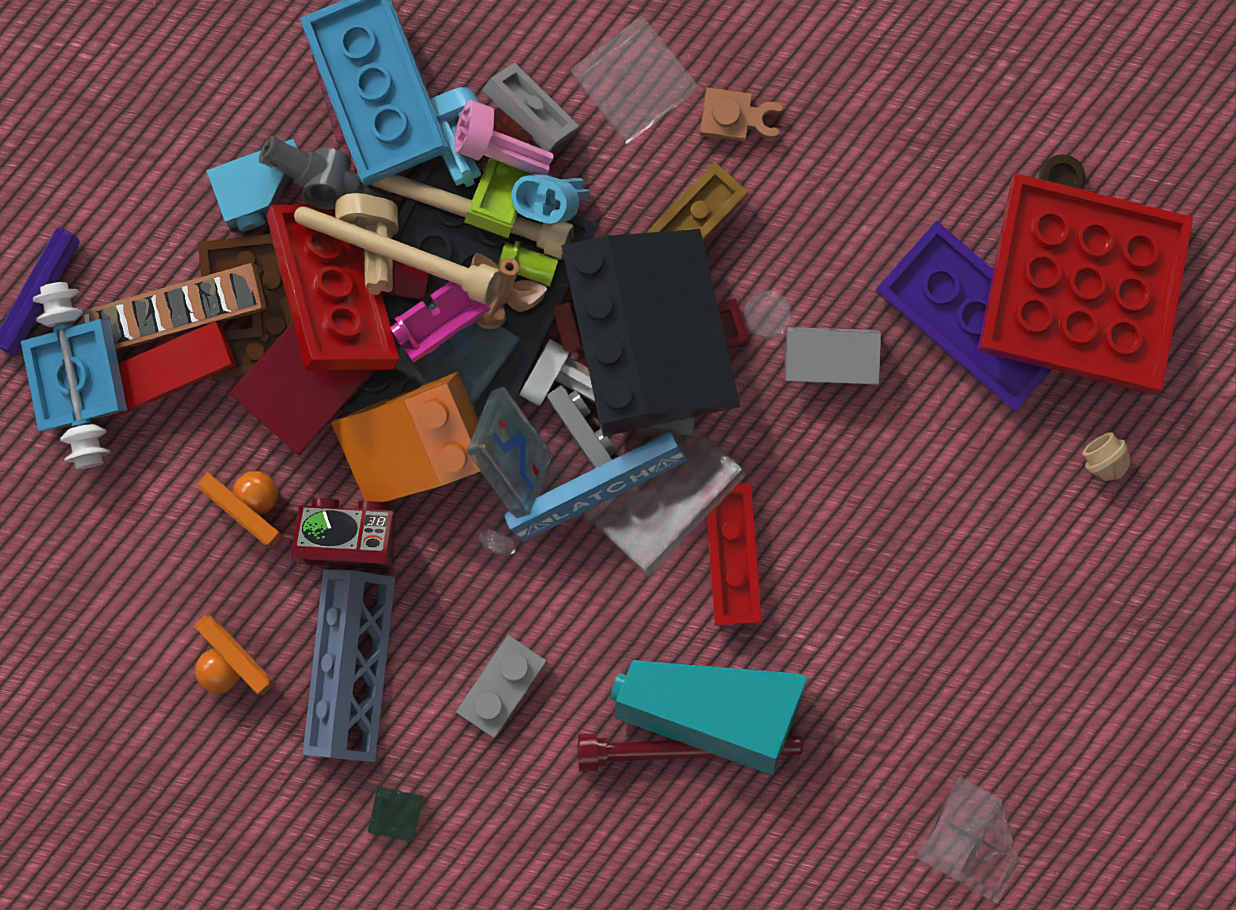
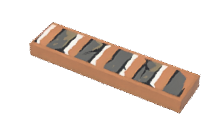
(182, 306)

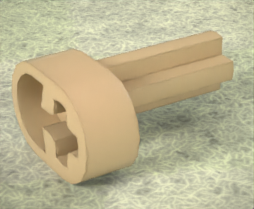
(377, 216)

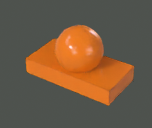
(251, 497)
(222, 666)

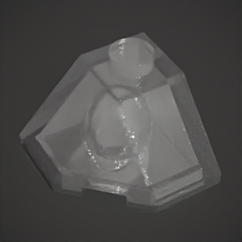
(972, 841)

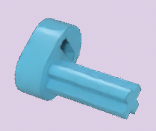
(448, 110)
(541, 194)

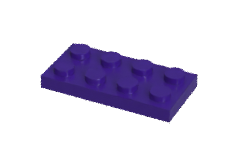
(945, 296)

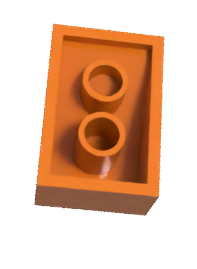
(410, 440)

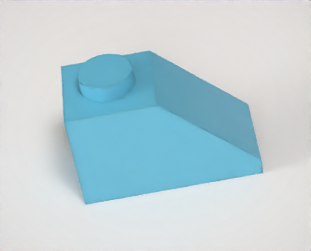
(247, 190)

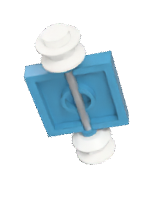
(73, 375)

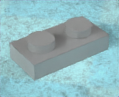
(530, 107)
(572, 413)
(501, 686)

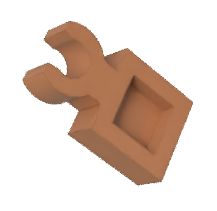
(729, 116)

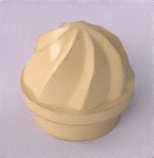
(1107, 457)

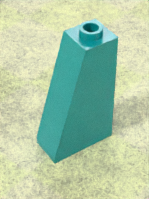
(714, 709)

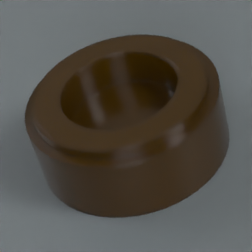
(1063, 170)

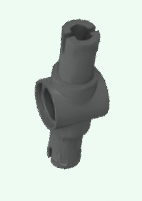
(321, 173)

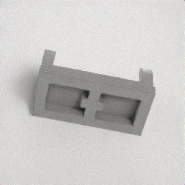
(832, 355)

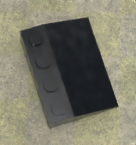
(650, 328)

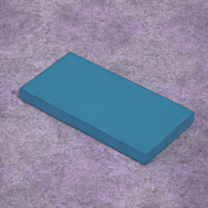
(374, 87)

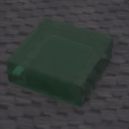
(395, 814)

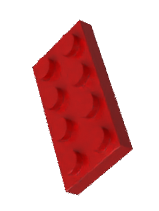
(327, 296)

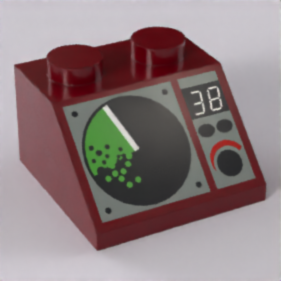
(344, 535)

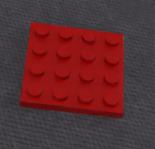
(1086, 284)

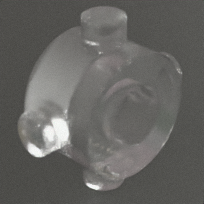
(497, 543)

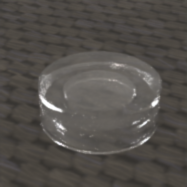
(767, 314)

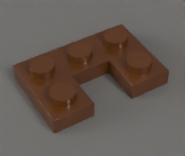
(268, 325)

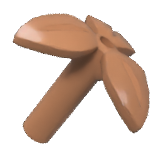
(518, 295)

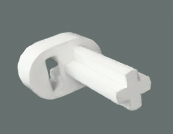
(558, 367)

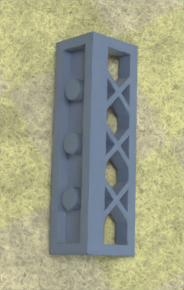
(339, 664)

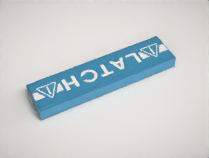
(599, 486)

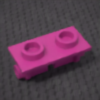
(424, 331)

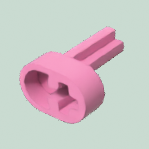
(477, 138)

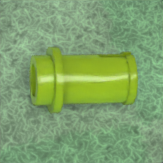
(531, 263)

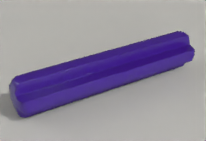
(46, 271)

